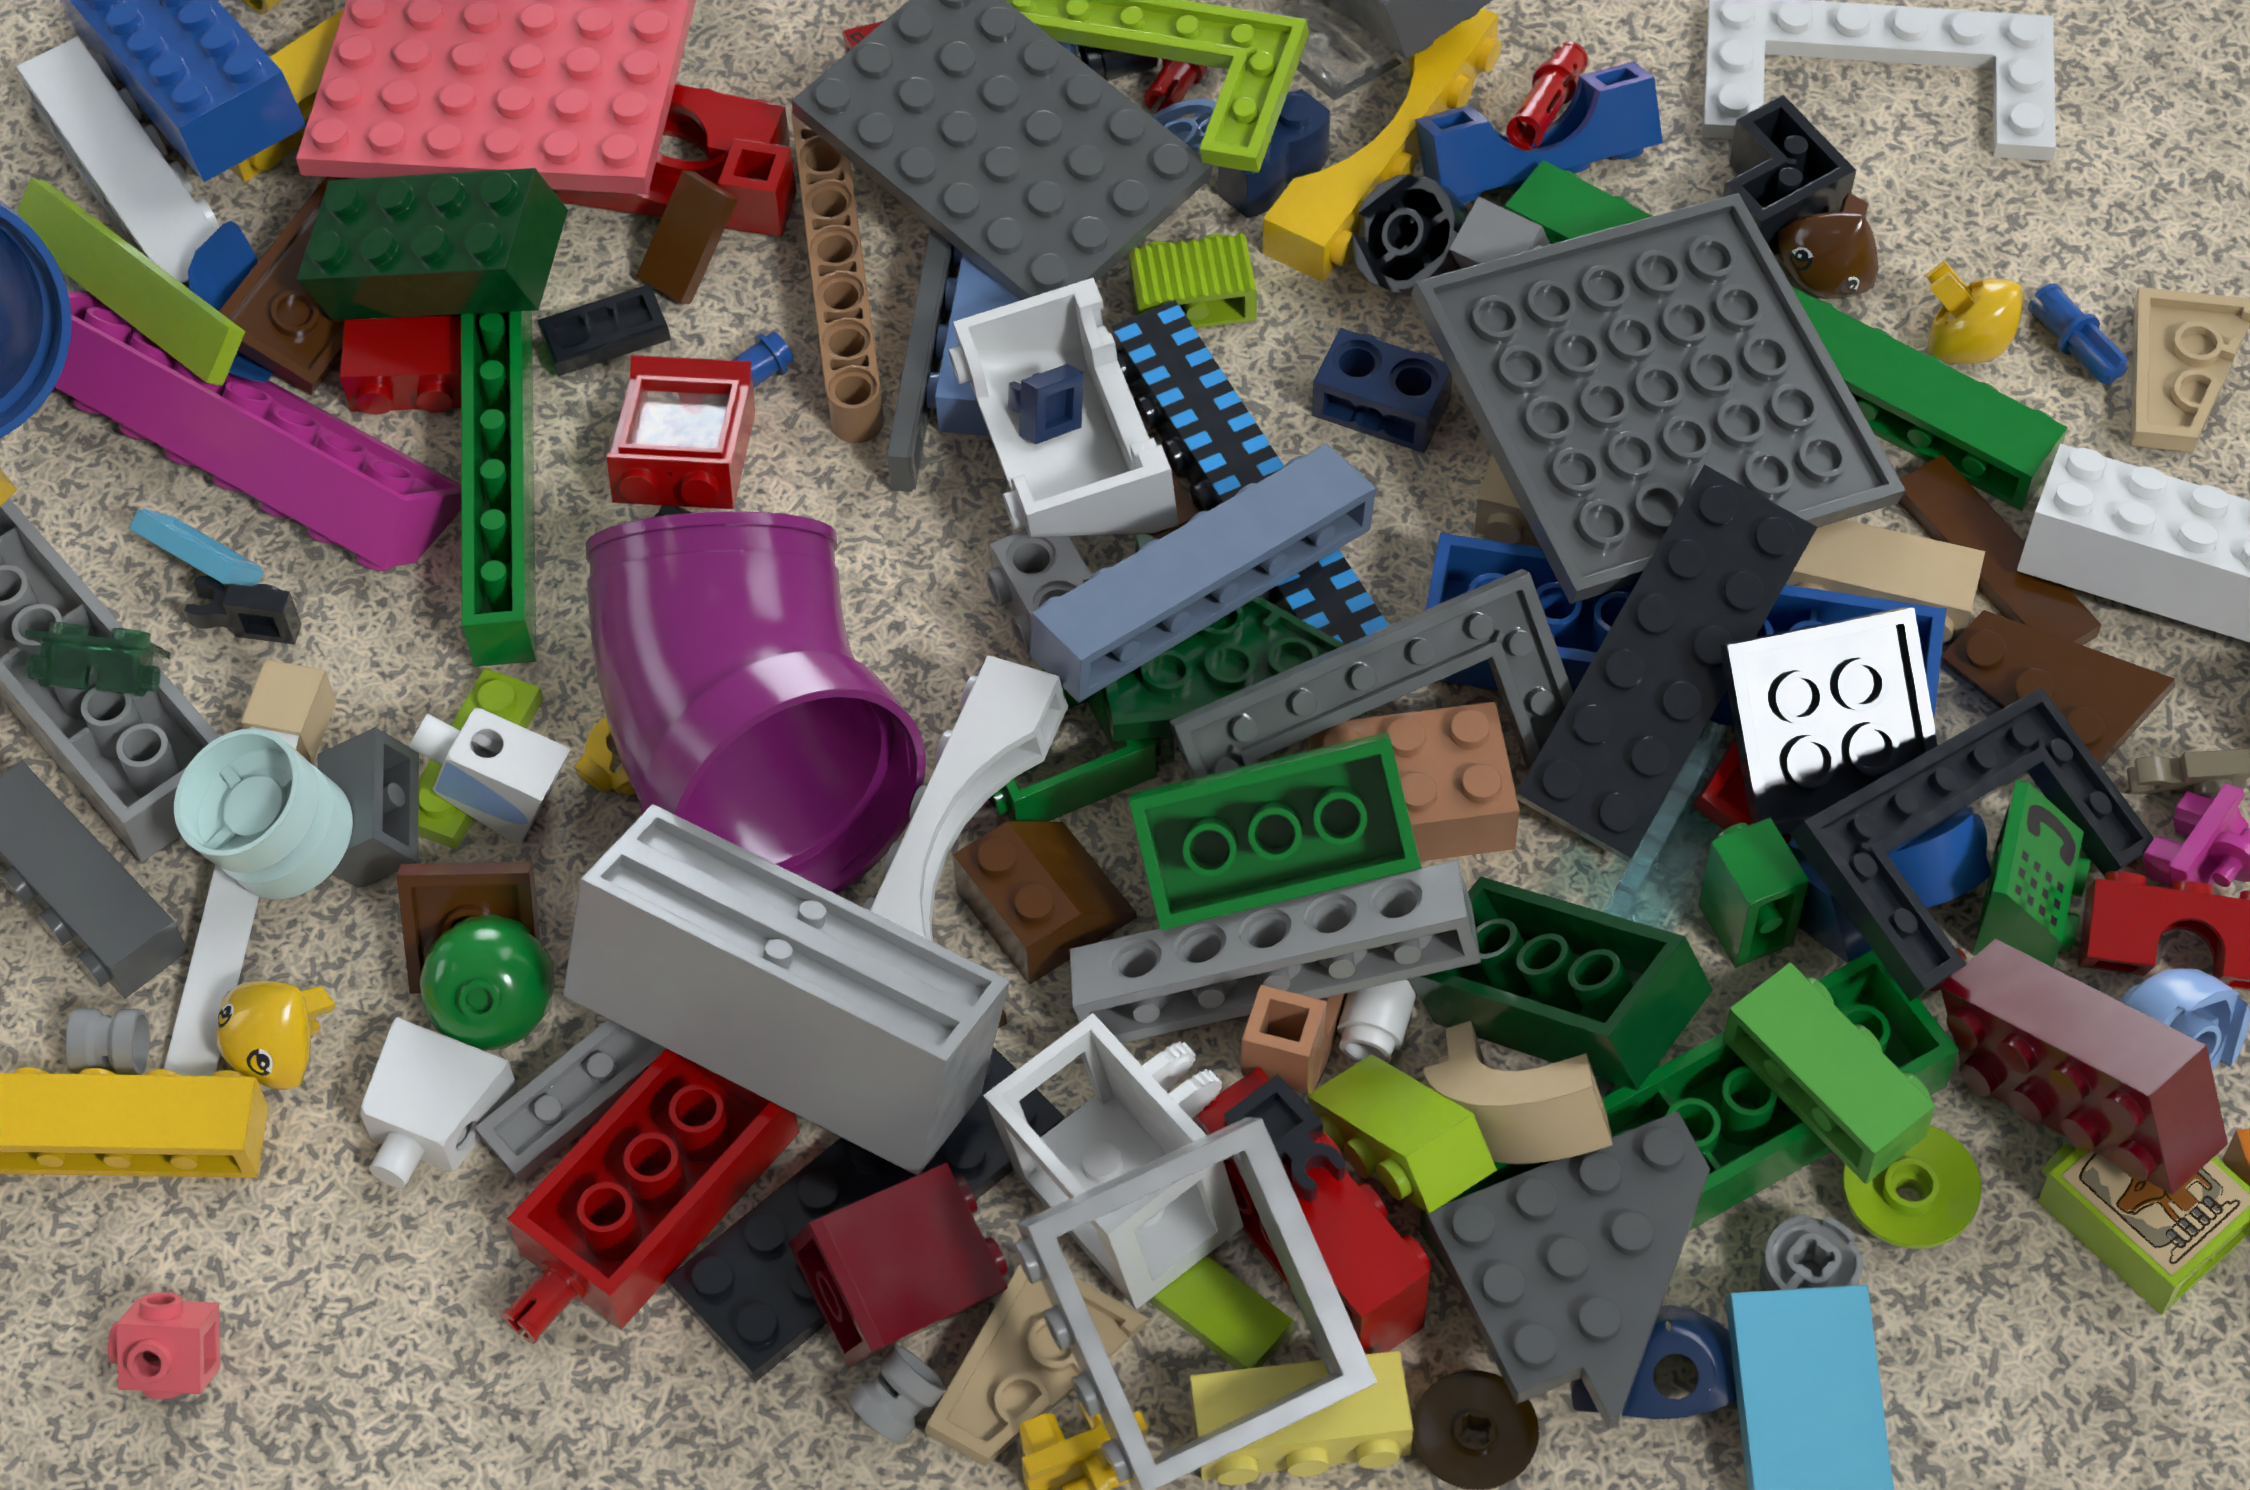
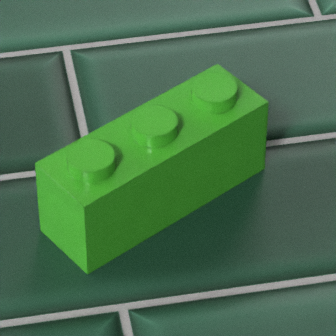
(1829, 1071)

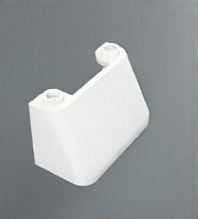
(1086, 480)

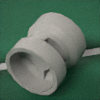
(105, 1041)
(897, 1394)

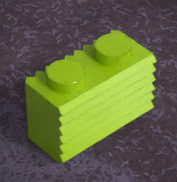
(1205, 277)

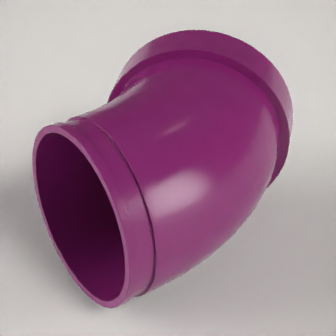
(743, 693)

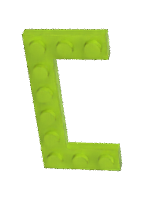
(1253, 45)

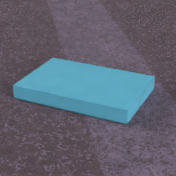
(1809, 1389)

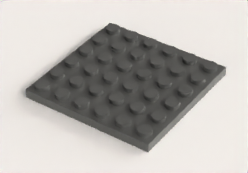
(1632, 365)

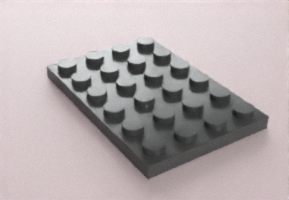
(1002, 142)

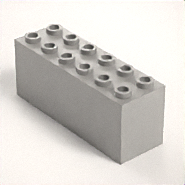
(784, 987)

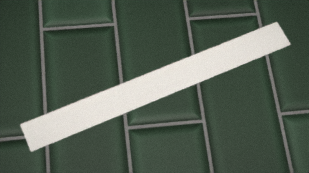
(213, 969)

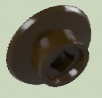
(1462, 1403)

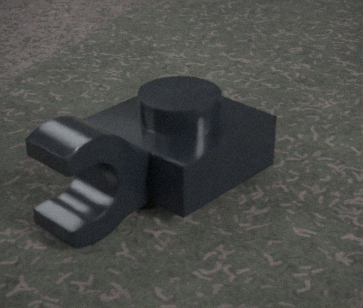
(250, 611)

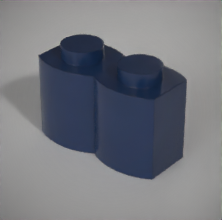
(1295, 150)

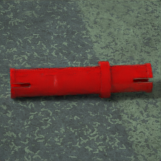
(1551, 88)

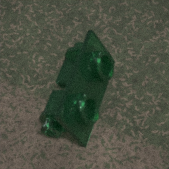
(70, 653)

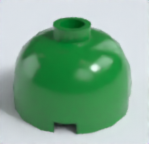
(487, 982)

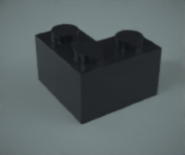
(1785, 168)

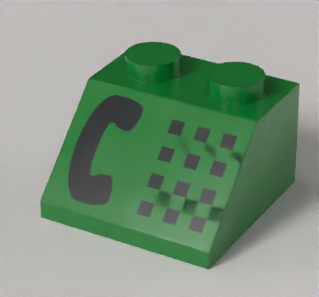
(2033, 879)

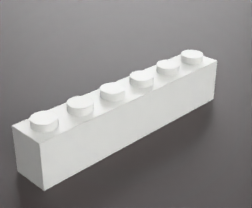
(118, 156)

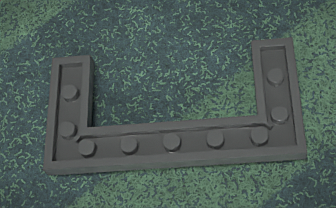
(1489, 623)

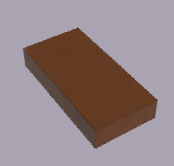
(686, 237)

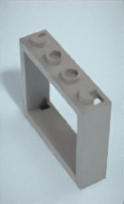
(1298, 1256)

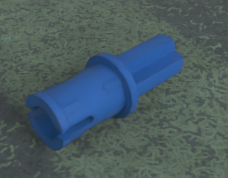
(2078, 334)

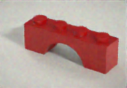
(716, 118)
(749, 170)

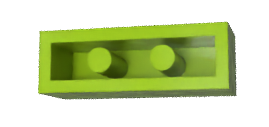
(1402, 1133)

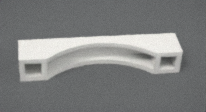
(1001, 732)

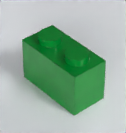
(1752, 891)

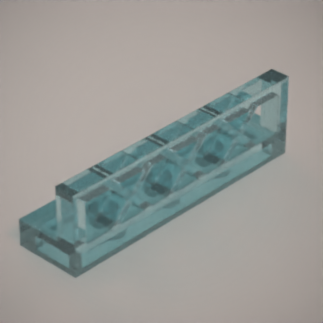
(1674, 849)

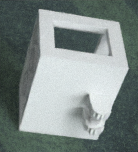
(1116, 1132)

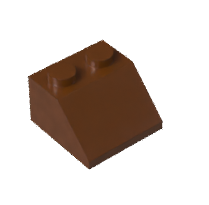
(1038, 894)

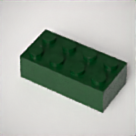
(433, 244)
(1569, 983)

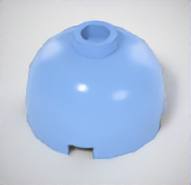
(2197, 1007)

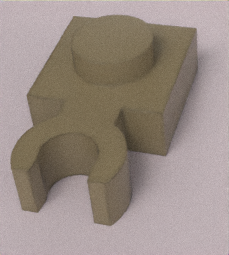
(2193, 772)

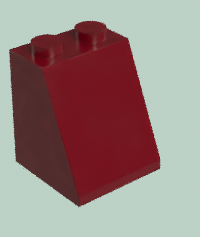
(899, 1263)

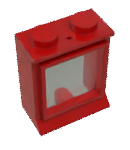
(682, 432)

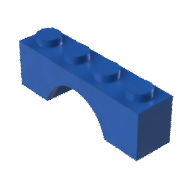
(1608, 117)

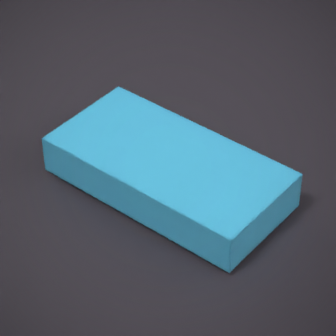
(196, 548)

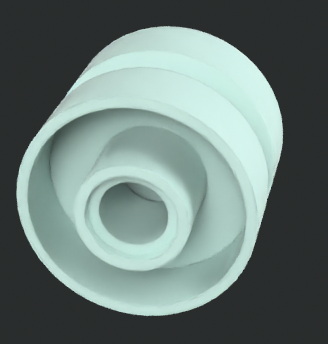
(263, 814)

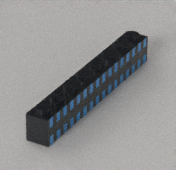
(1223, 450)

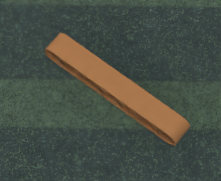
(839, 288)

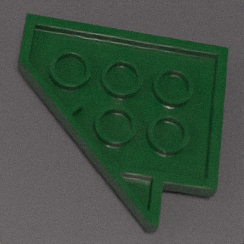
(1210, 665)

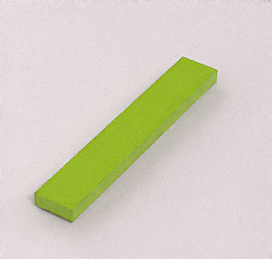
(132, 284)

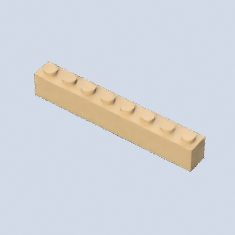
(1838, 558)

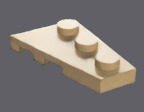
(2181, 362)
(1019, 1369)

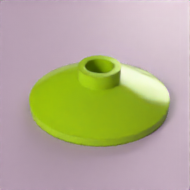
(1947, 1188)

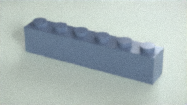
(1201, 571)

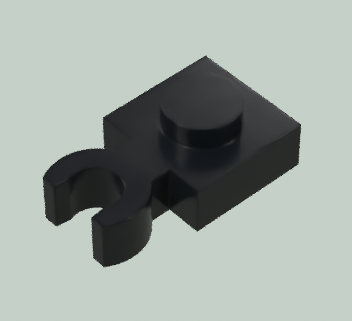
(1292, 1131)

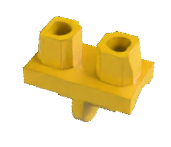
(1069, 1463)

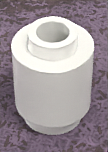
(1376, 1020)

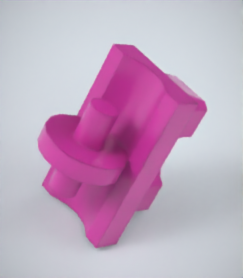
(2215, 844)

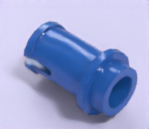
(767, 357)

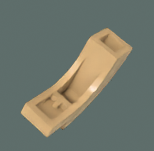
(1523, 1113)

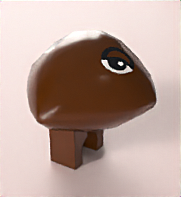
(1831, 251)

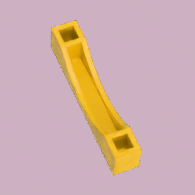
(1319, 211)

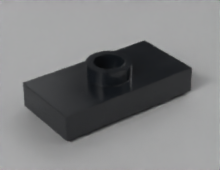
(603, 330)

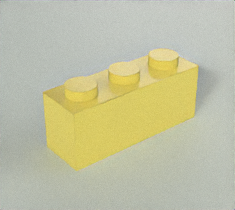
(1363, 1428)

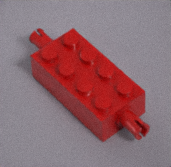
(642, 1191)

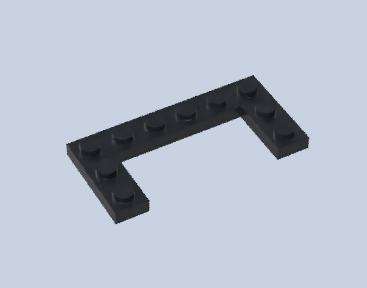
(1856, 835)

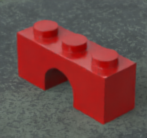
(2128, 917)

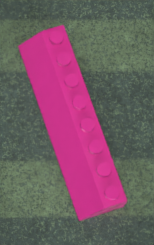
(260, 442)

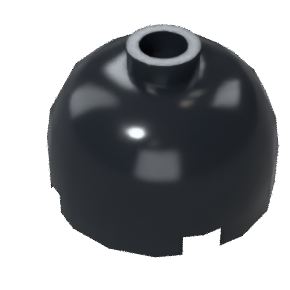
(1407, 232)

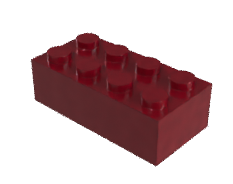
(2085, 1066)

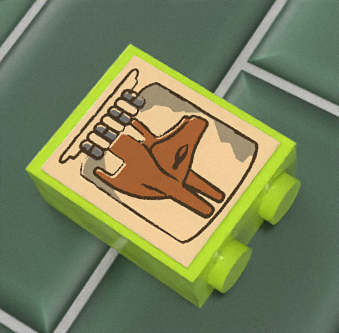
(2142, 1232)

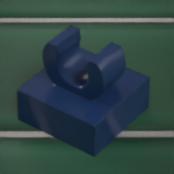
(1048, 403)

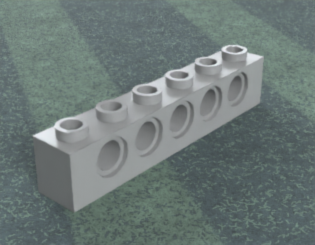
(1301, 945)

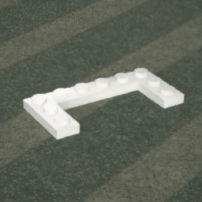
(2009, 43)

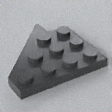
(1576, 1260)

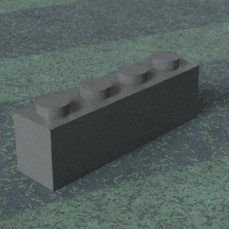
(81, 888)

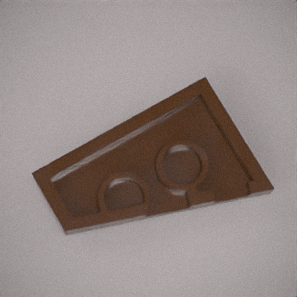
(2093, 690)

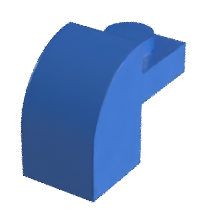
(1946, 859)

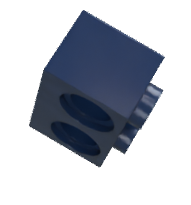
(1382, 390)

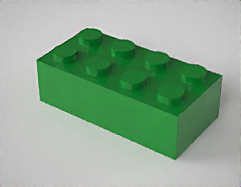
(1274, 831)

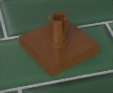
(443, 894)

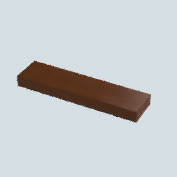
(1958, 515)

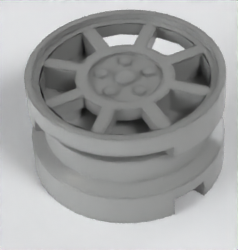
(1810, 1255)

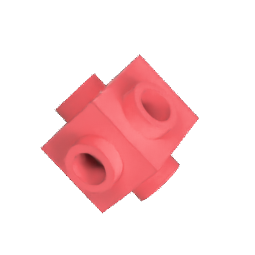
(166, 1346)

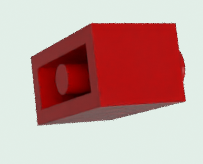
(402, 364)

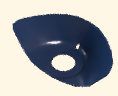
(1693, 1336)

